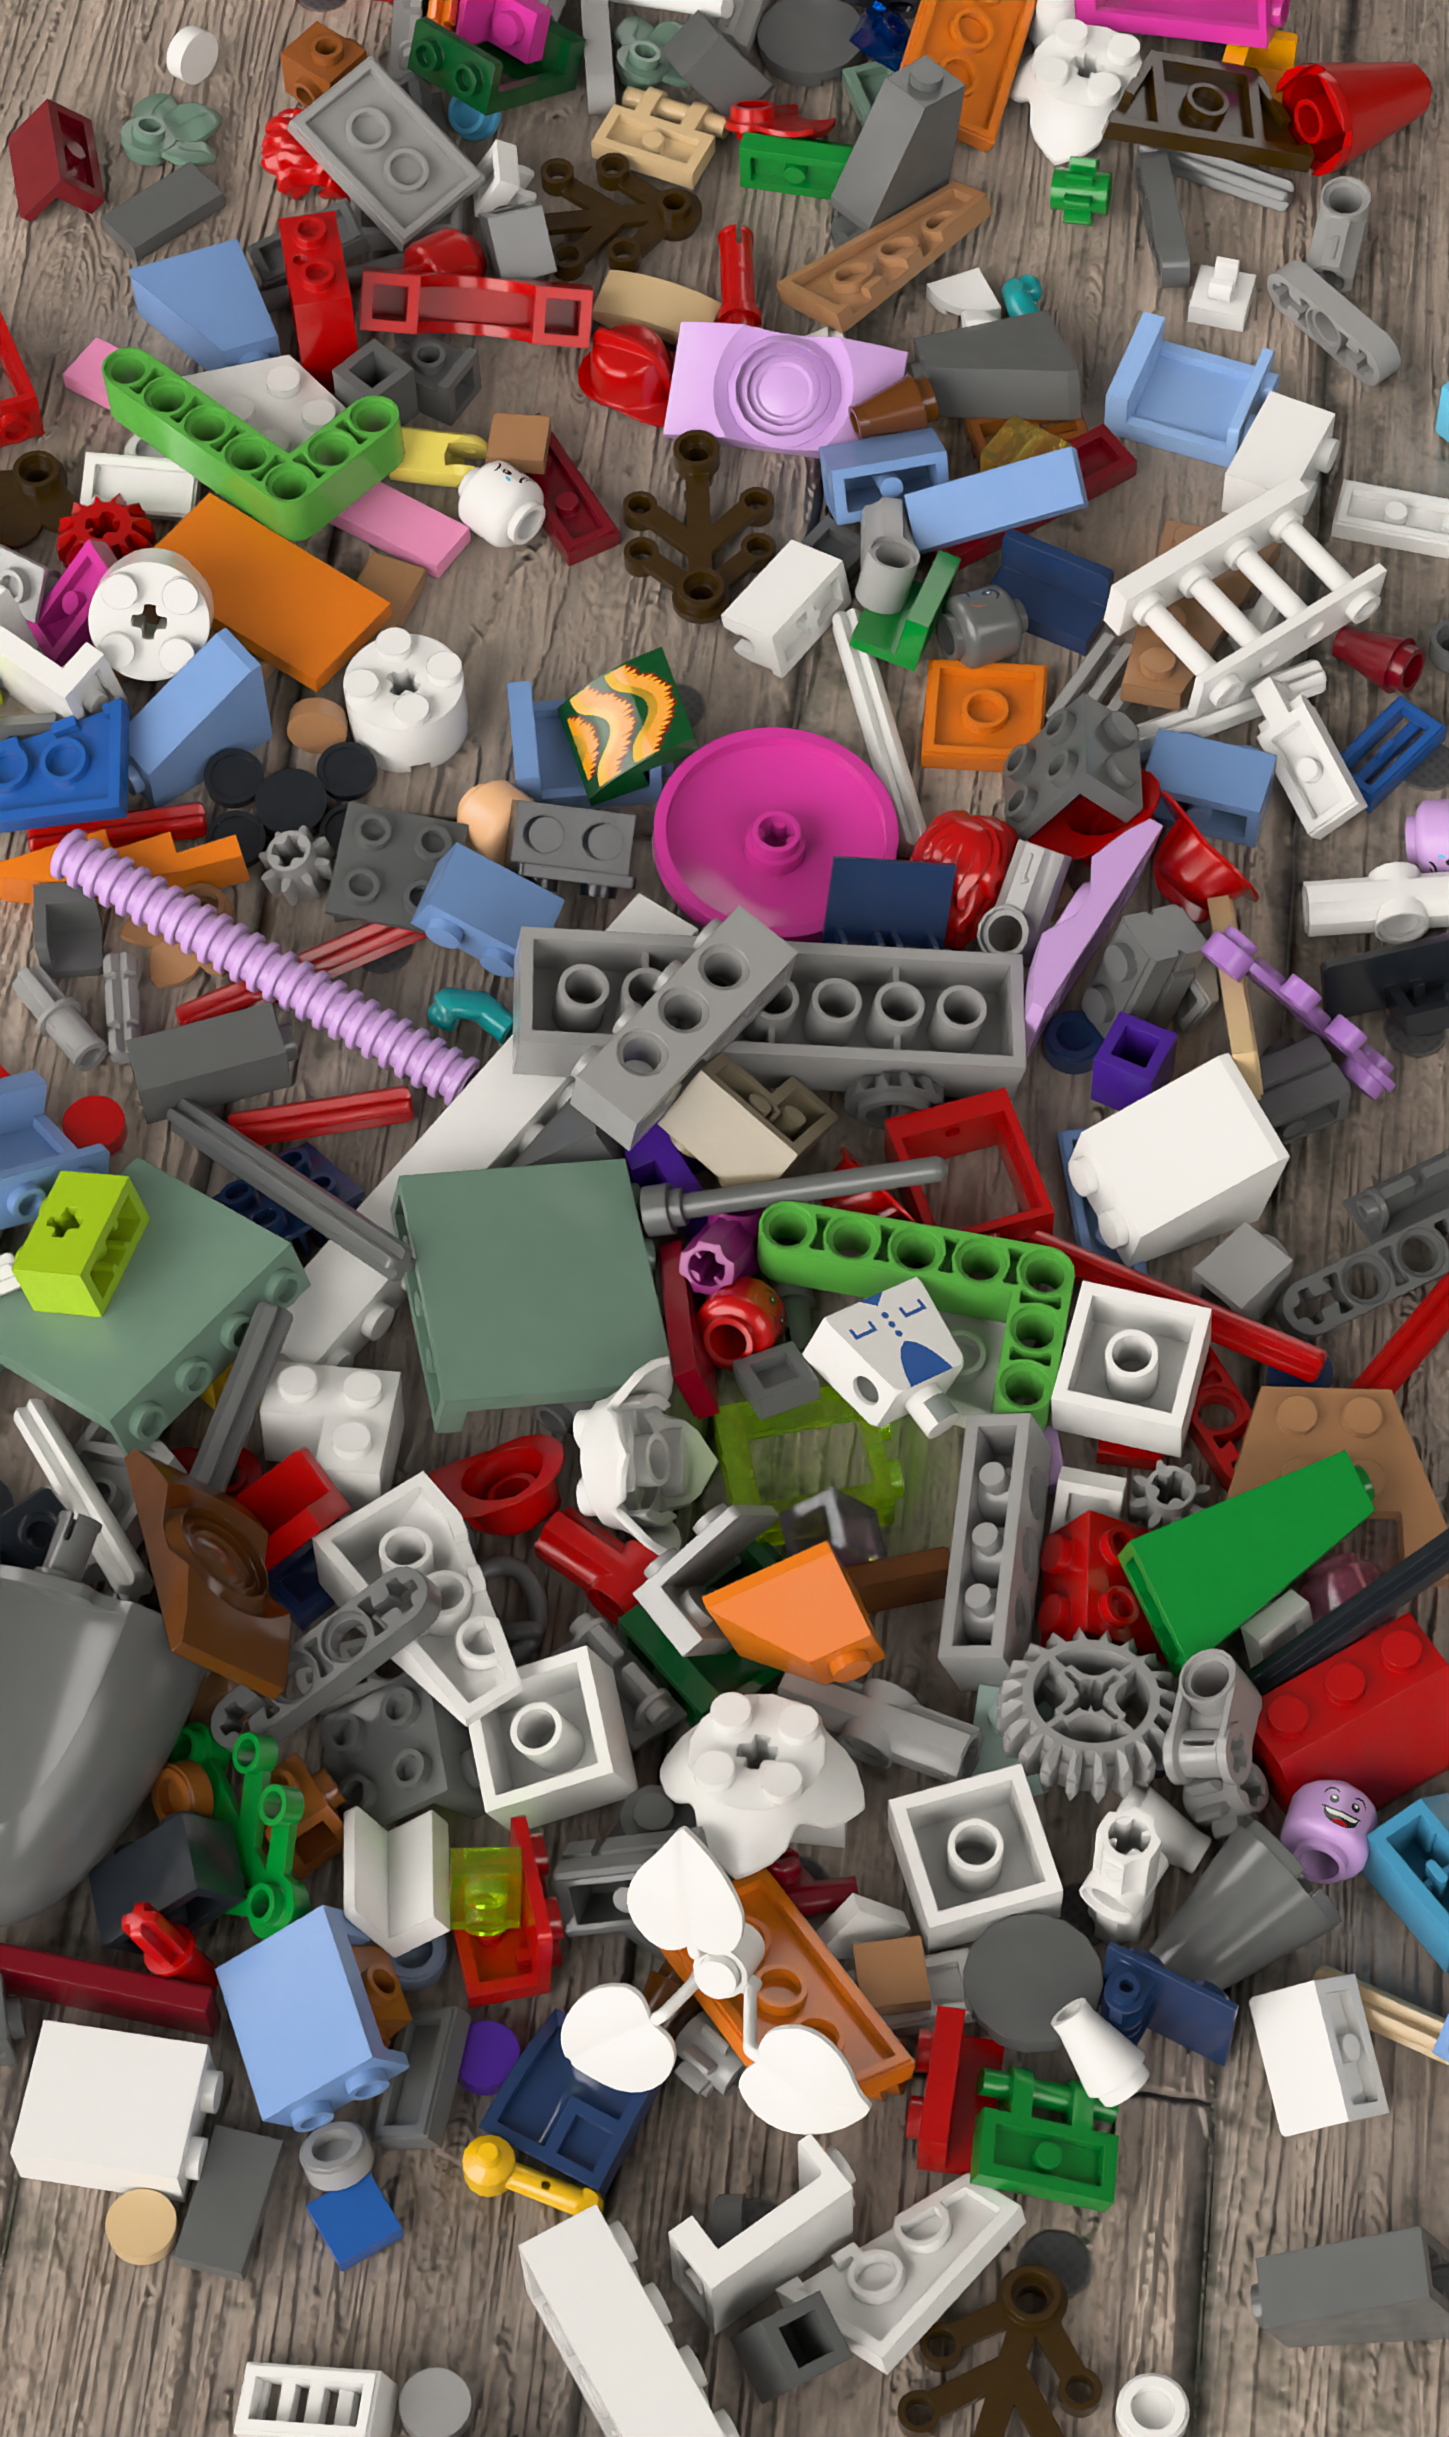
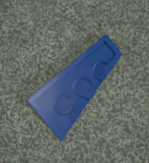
(67, 772)

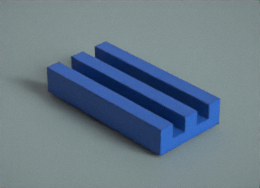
(1406, 763)

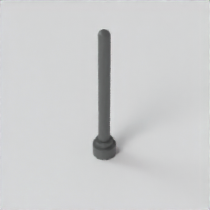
(669, 1208)

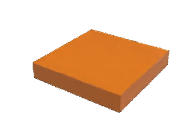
(980, 713)

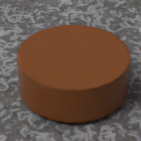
(182, 1787)

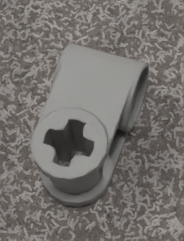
(1212, 1721)

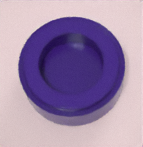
(487, 2057)

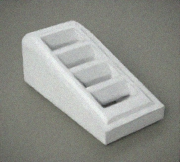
(375, 2413)

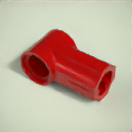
(595, 1561)

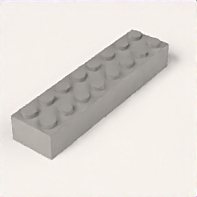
(833, 1022)

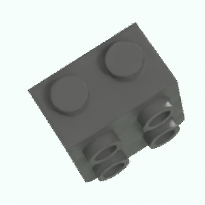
(1076, 753)
(401, 1755)

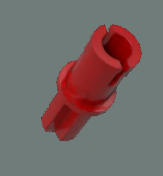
(168, 1947)

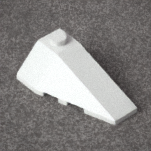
(465, 1651)

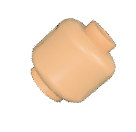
(487, 813)

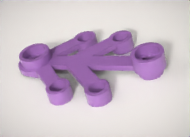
(1362, 1068)

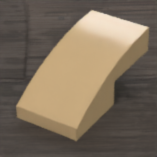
(651, 302)

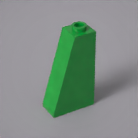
(1235, 1557)

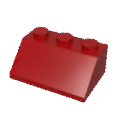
(1360, 1718)

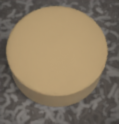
(142, 2226)

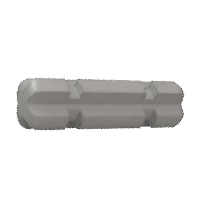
(121, 1003)

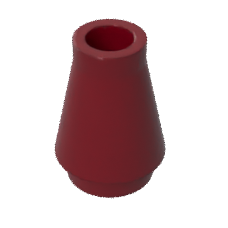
(1383, 658)

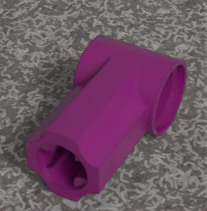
(722, 1251)

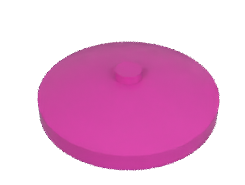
(760, 826)

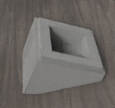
(1199, 997)

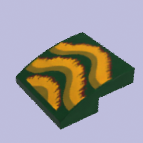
(626, 726)

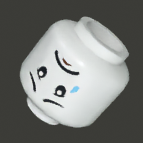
(501, 504)

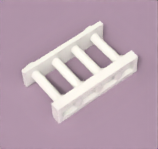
(1234, 545)

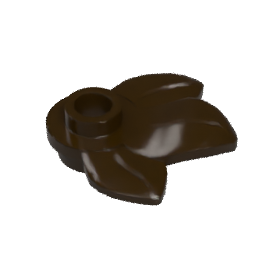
(33, 498)

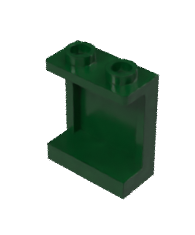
(490, 76)
(700, 1679)

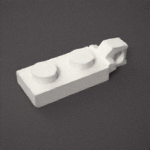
(1306, 759)

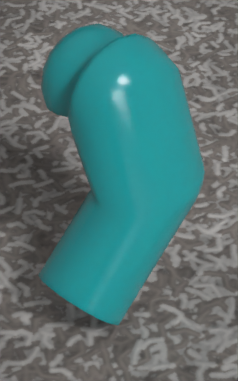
(1022, 295)
(472, 1005)

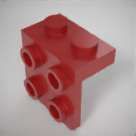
(1089, 1587)
(521, 1958)

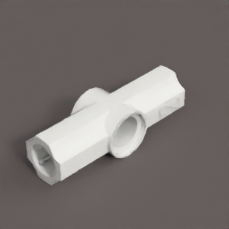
(1391, 901)
(1124, 1876)

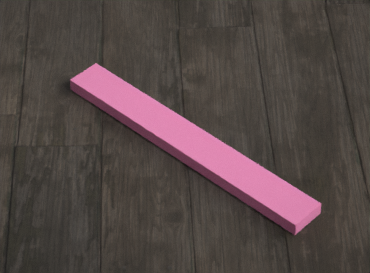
(378, 517)

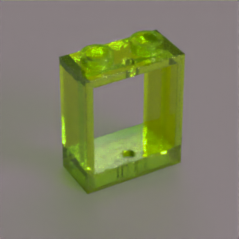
(740, 1424)

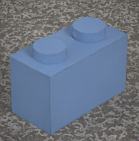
(880, 466)
(1214, 783)
(482, 908)

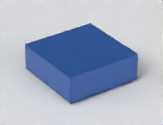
(355, 2222)

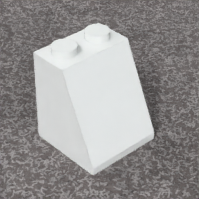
(1179, 1164)

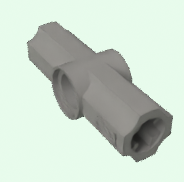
(887, 1725)

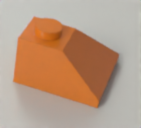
(800, 1618)

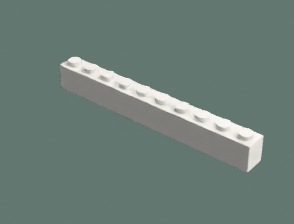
(477, 1131)

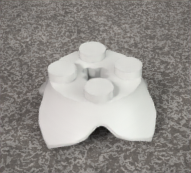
(1075, 85)
(640, 1460)
(755, 1811)

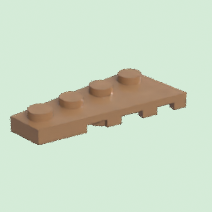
(877, 263)
(1153, 670)

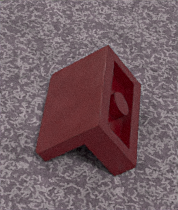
(53, 159)

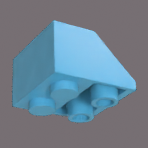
(1412, 1871)

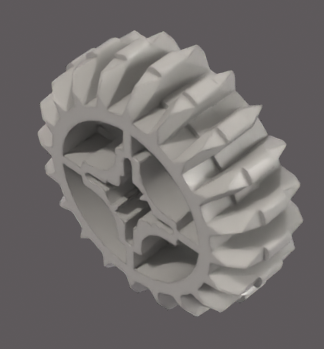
(1088, 1691)

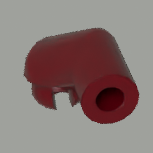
(805, 1891)

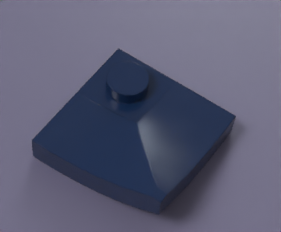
(565, 2114)

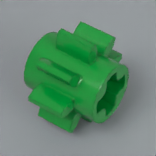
(1081, 190)

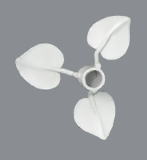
(689, 1902)

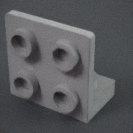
(678, 1578)

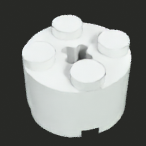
(180, 598)
(406, 700)

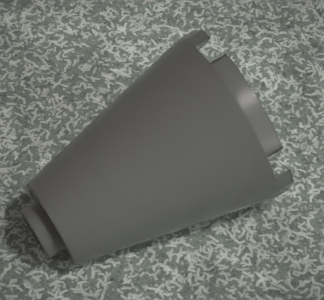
(1244, 1912)

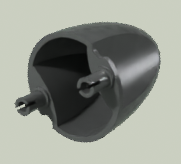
(83, 1719)

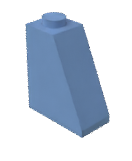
(207, 306)
(201, 711)

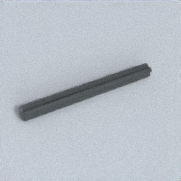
(292, 1190)

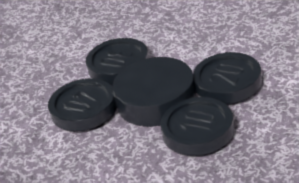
(286, 796)

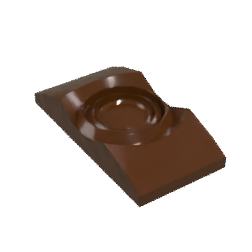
(211, 1576)

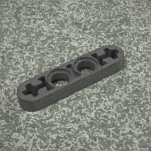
(1387, 1265)
(321, 1653)

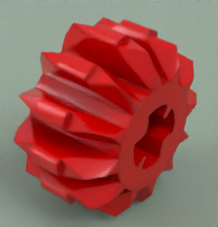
(112, 522)

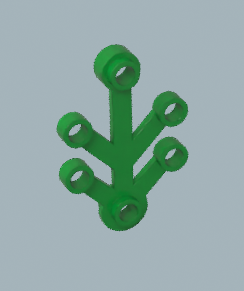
(274, 1894)

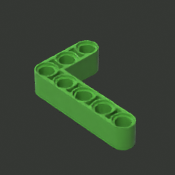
(280, 490)
(948, 1258)

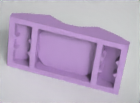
(773, 386)
(1083, 925)

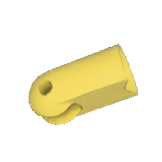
(437, 457)

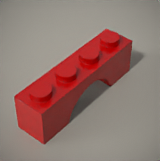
(475, 306)

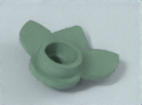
(640, 54)
(170, 132)

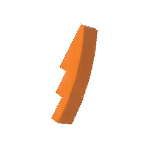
(211, 863)

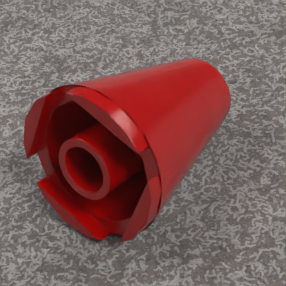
(1350, 106)

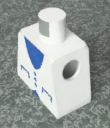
(891, 1358)

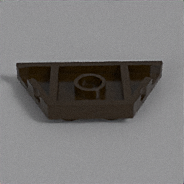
(1206, 111)

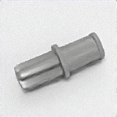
(59, 1018)

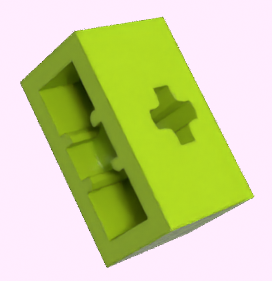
(80, 1243)

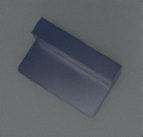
(1058, 589)

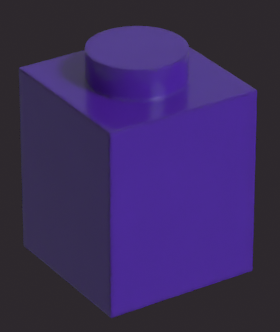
(1132, 1062)

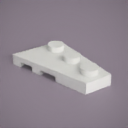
(912, 2273)

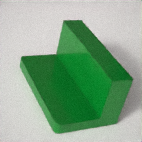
(792, 164)
(905, 634)

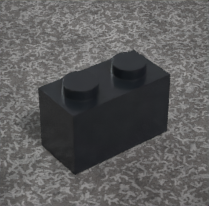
(181, 1867)

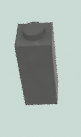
(212, 1061)

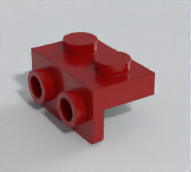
(947, 2112)

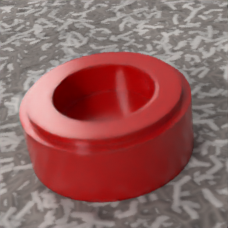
(95, 1121)

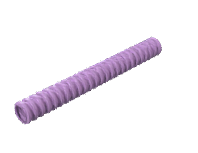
(262, 966)

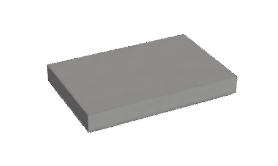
(386, 153)

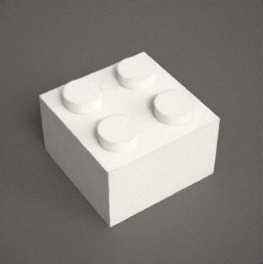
(1131, 1368)
(555, 1743)
(973, 1856)

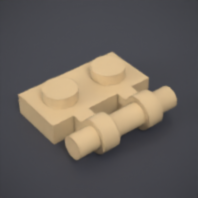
(661, 135)

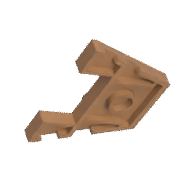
(1309, 1424)

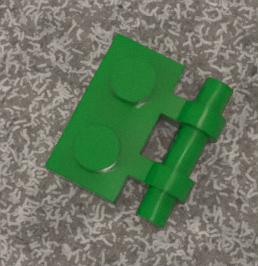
(1043, 2156)

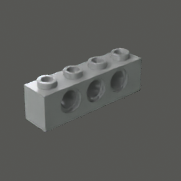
(632, 1102)
(995, 1548)

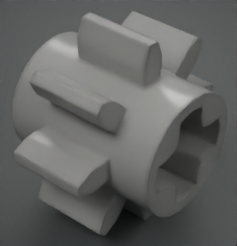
(297, 865)
(1166, 1496)
(1224, 1805)
(707, 2058)

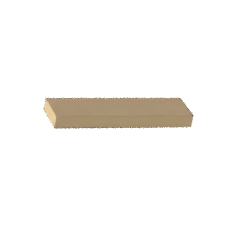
(1237, 1004)

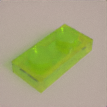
(485, 1889)

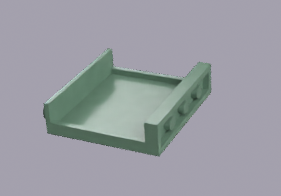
(528, 1285)
(169, 1320)

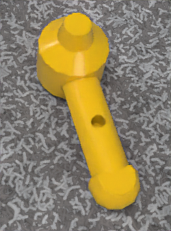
(492, 2170)

